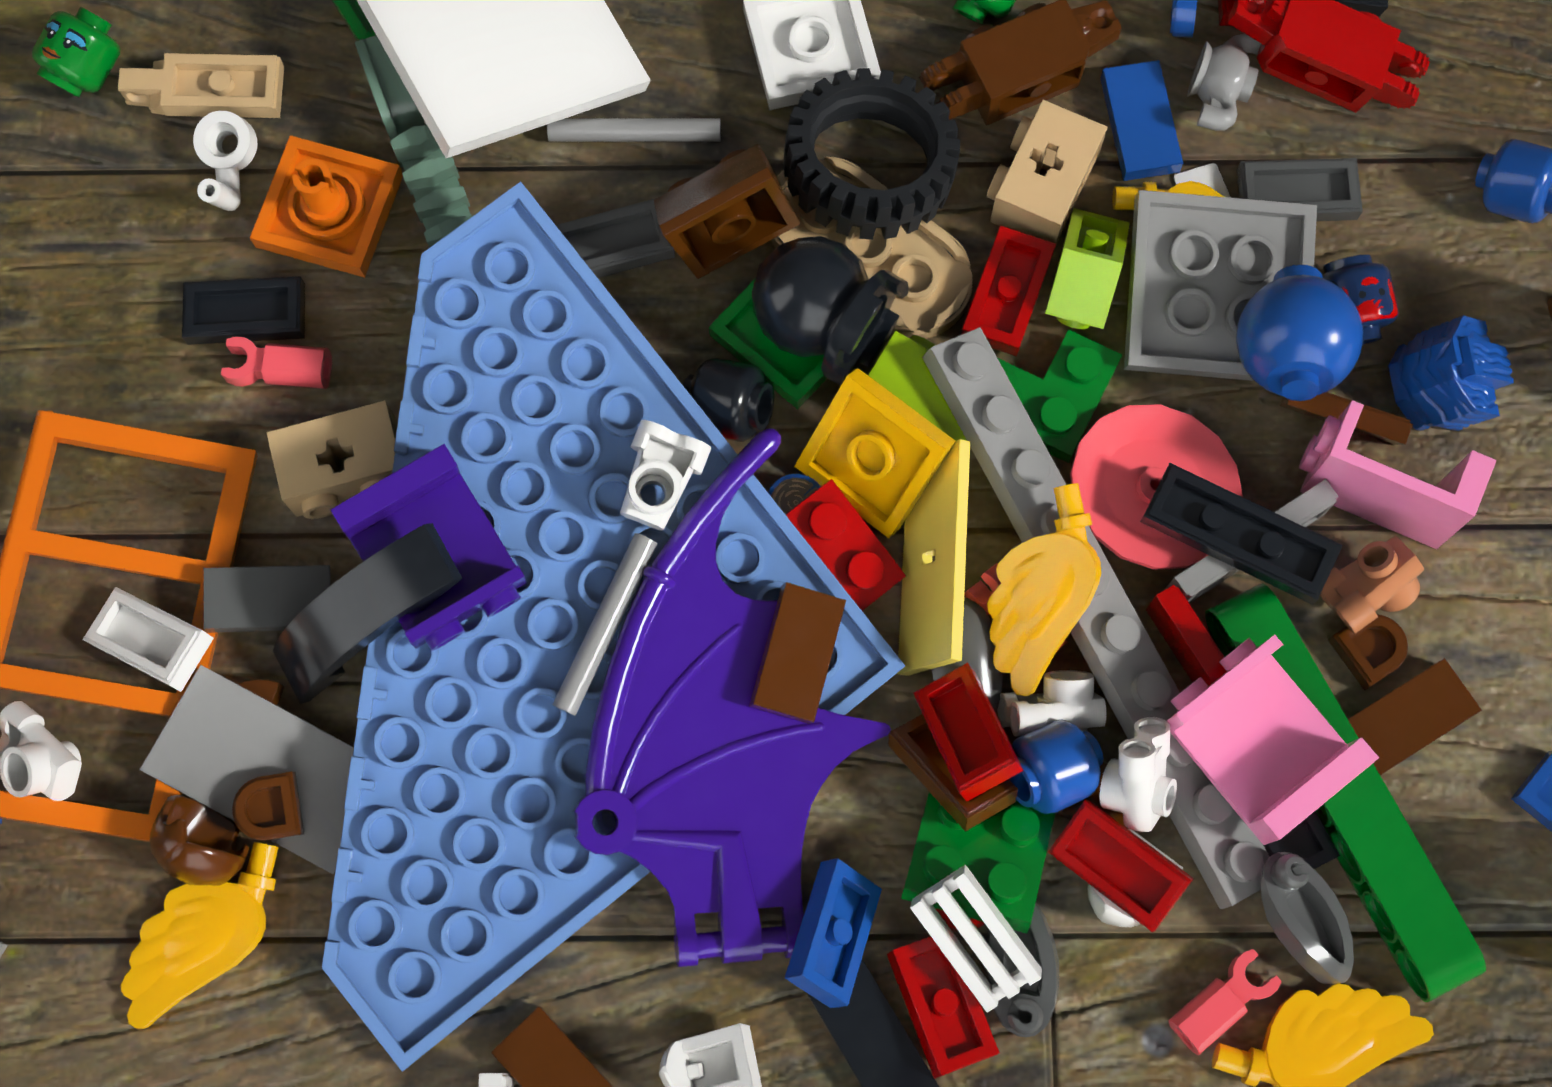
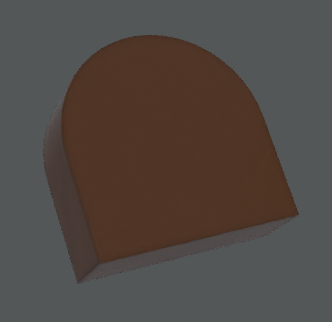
(1372, 650)
(269, 807)

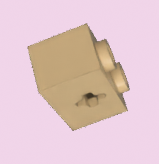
(1065, 148)
(311, 451)

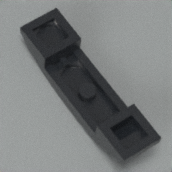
(361, 607)

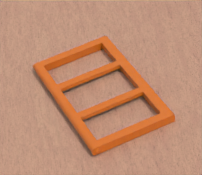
(24, 540)

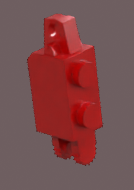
(1331, 51)

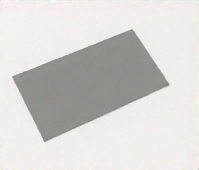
(230, 735)

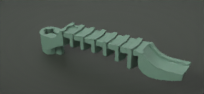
(427, 173)

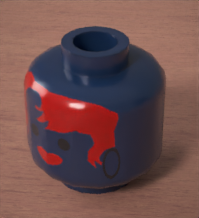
(1370, 290)

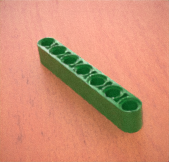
(1365, 822)

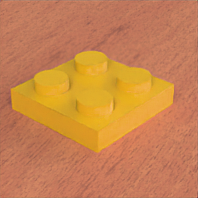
(875, 451)

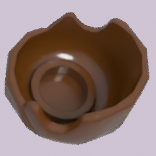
(196, 843)

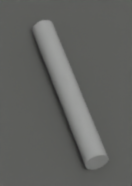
(635, 130)
(604, 624)

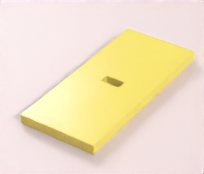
(935, 590)

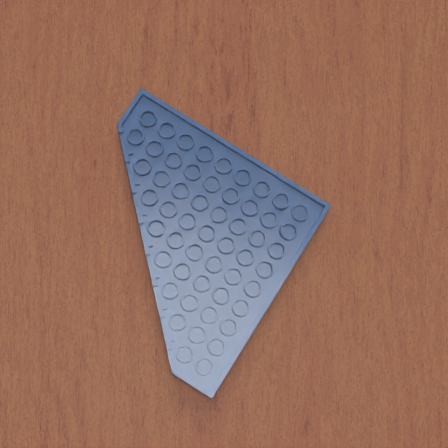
(461, 766)

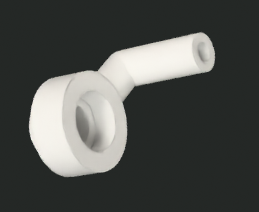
(207, 142)

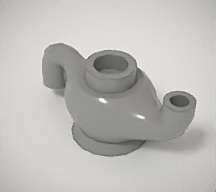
(1222, 79)

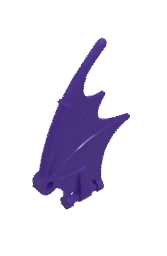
(688, 769)

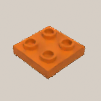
(327, 206)

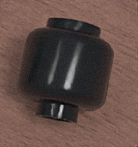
(732, 397)

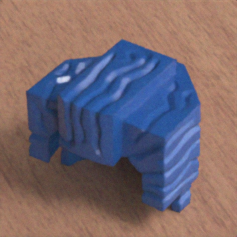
(1450, 375)

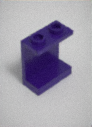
(436, 494)

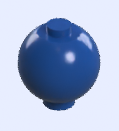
(1299, 334)

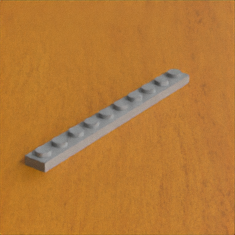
(1109, 629)

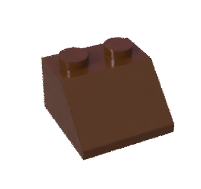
(725, 211)

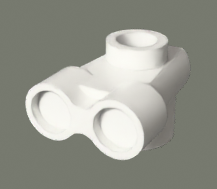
(661, 460)
(1065, 696)
(33, 758)
(1138, 779)

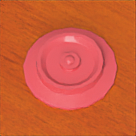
(1122, 466)

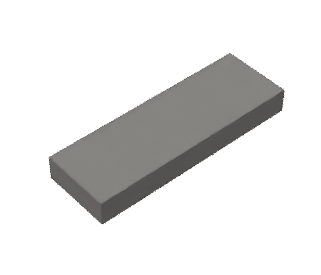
(1211, 571)

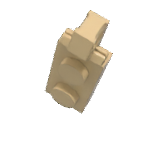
(206, 84)

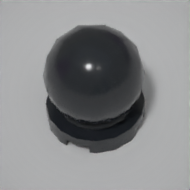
(819, 302)

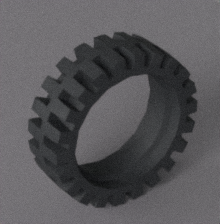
(880, 101)

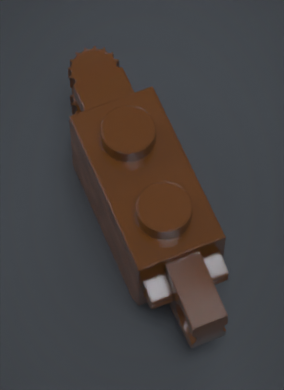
(1023, 59)

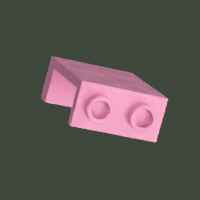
(1390, 496)
(1264, 742)

